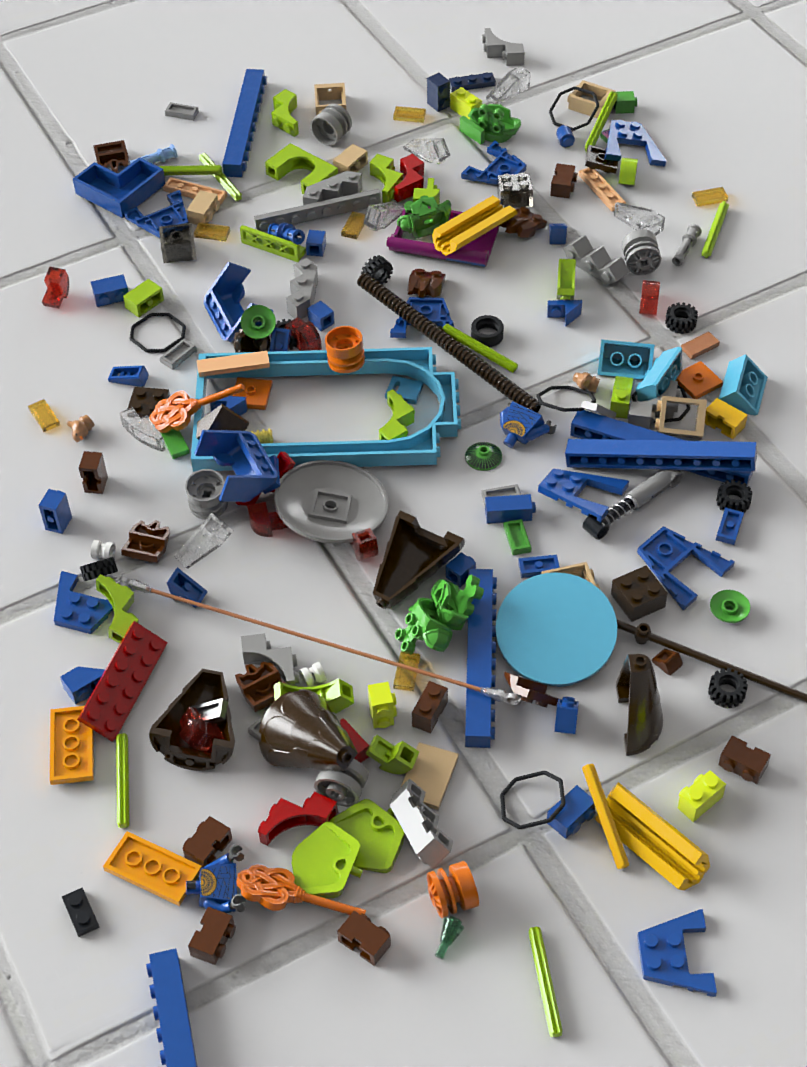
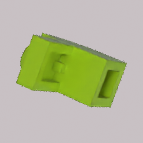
(628, 171)
(430, 191)
(393, 759)

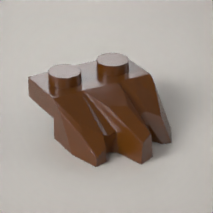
(111, 155)
(524, 223)
(425, 283)
(146, 542)
(259, 684)
(530, 690)

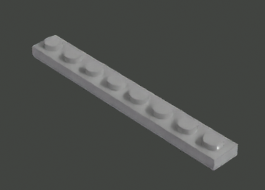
(318, 210)

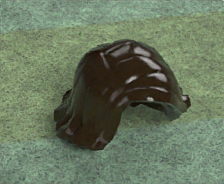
(244, 343)

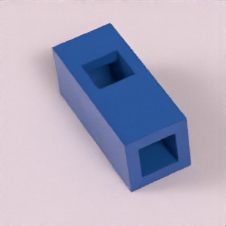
(509, 508)

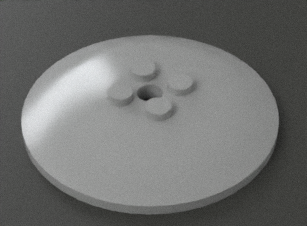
(314, 485)

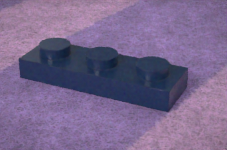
(472, 81)

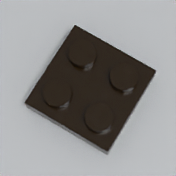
(595, 160)
(145, 399)

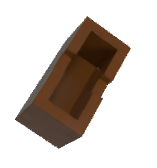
(563, 181)
(93, 472)
(429, 707)
(743, 760)
(207, 841)
(365, 936)
(211, 940)

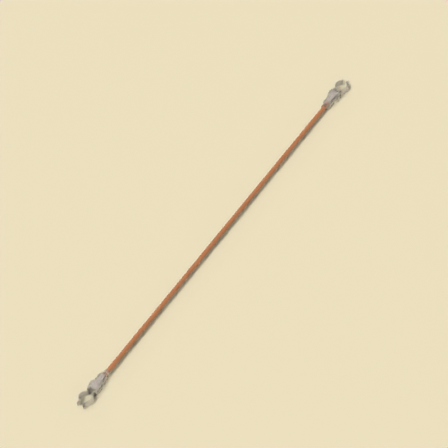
(497, 694)

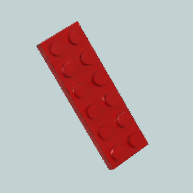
(122, 681)

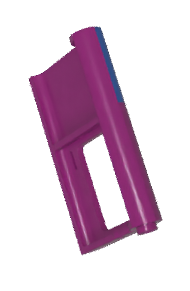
(473, 253)

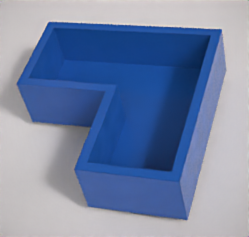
(121, 190)

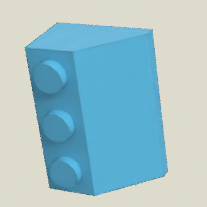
(625, 359)
(658, 379)
(743, 385)

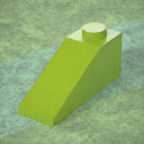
(621, 396)

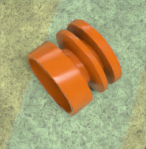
(345, 349)
(447, 891)

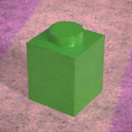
(625, 102)

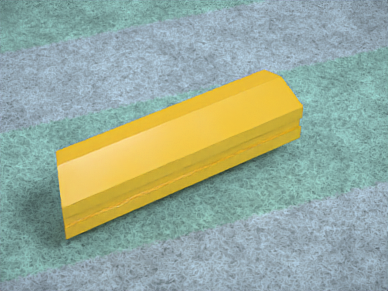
(471, 225)
(656, 840)

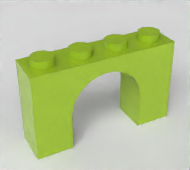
(295, 158)

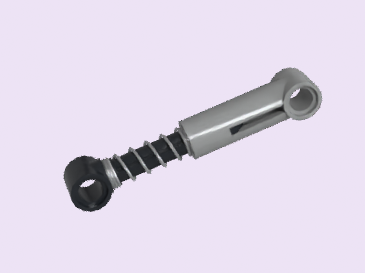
(633, 500)

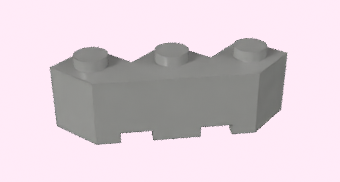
(334, 187)
(596, 261)
(302, 288)
(420, 824)

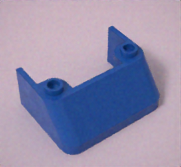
(224, 298)
(245, 455)

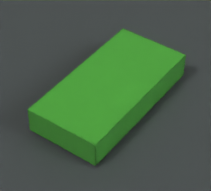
(472, 130)
(175, 443)
(517, 537)

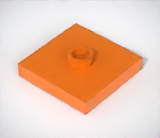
(698, 380)
(256, 392)

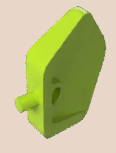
(377, 832)
(325, 861)

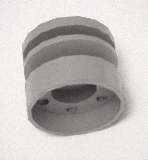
(331, 124)
(641, 252)
(203, 493)

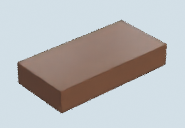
(700, 345)

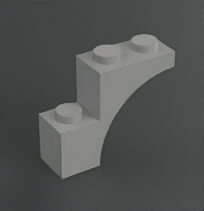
(495, 47)
(644, 412)
(257, 649)

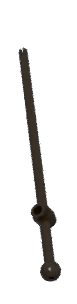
(643, 634)

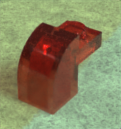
(57, 287)
(649, 297)
(305, 333)
(262, 521)
(364, 544)
(198, 732)

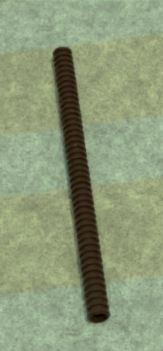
(447, 342)

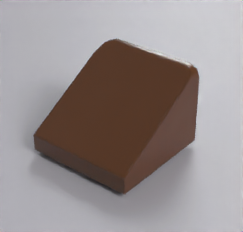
(668, 661)

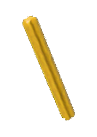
(605, 816)

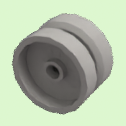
(343, 785)

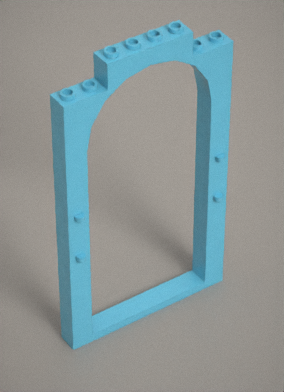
(405, 451)

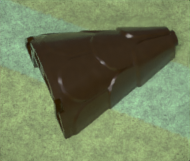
(411, 559)
(639, 688)
(304, 734)
(165, 736)

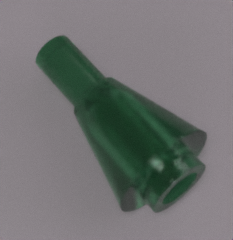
(450, 931)

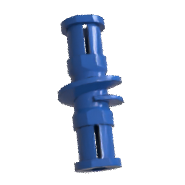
(287, 232)

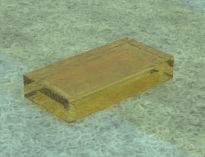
(409, 114)
(709, 196)
(353, 225)
(212, 232)
(43, 415)
(405, 678)

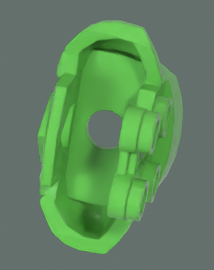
(496, 121)
(424, 220)
(455, 604)
(423, 624)

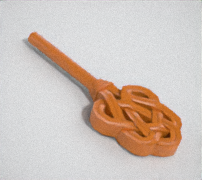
(177, 409)
(276, 888)

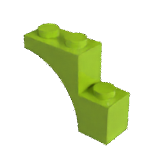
(284, 105)
(384, 170)
(566, 279)
(402, 417)
(121, 600)
(336, 693)

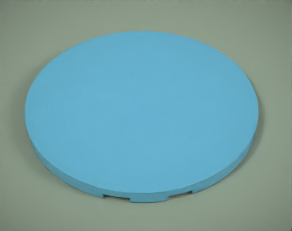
(556, 629)

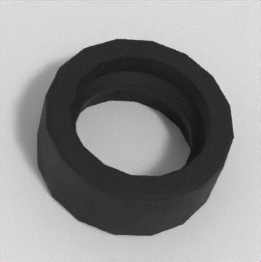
(487, 321)

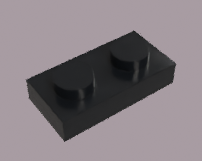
(80, 912)

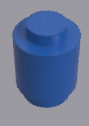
(565, 136)

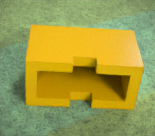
(726, 418)

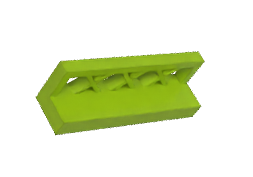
(271, 244)

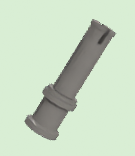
(689, 239)

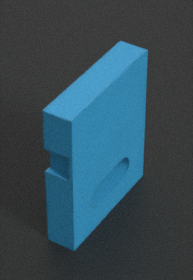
(408, 388)

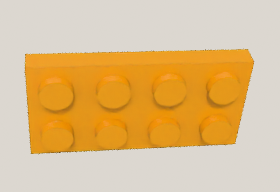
(70, 747)
(152, 868)

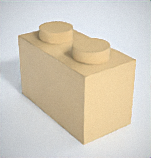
(351, 159)
(202, 208)

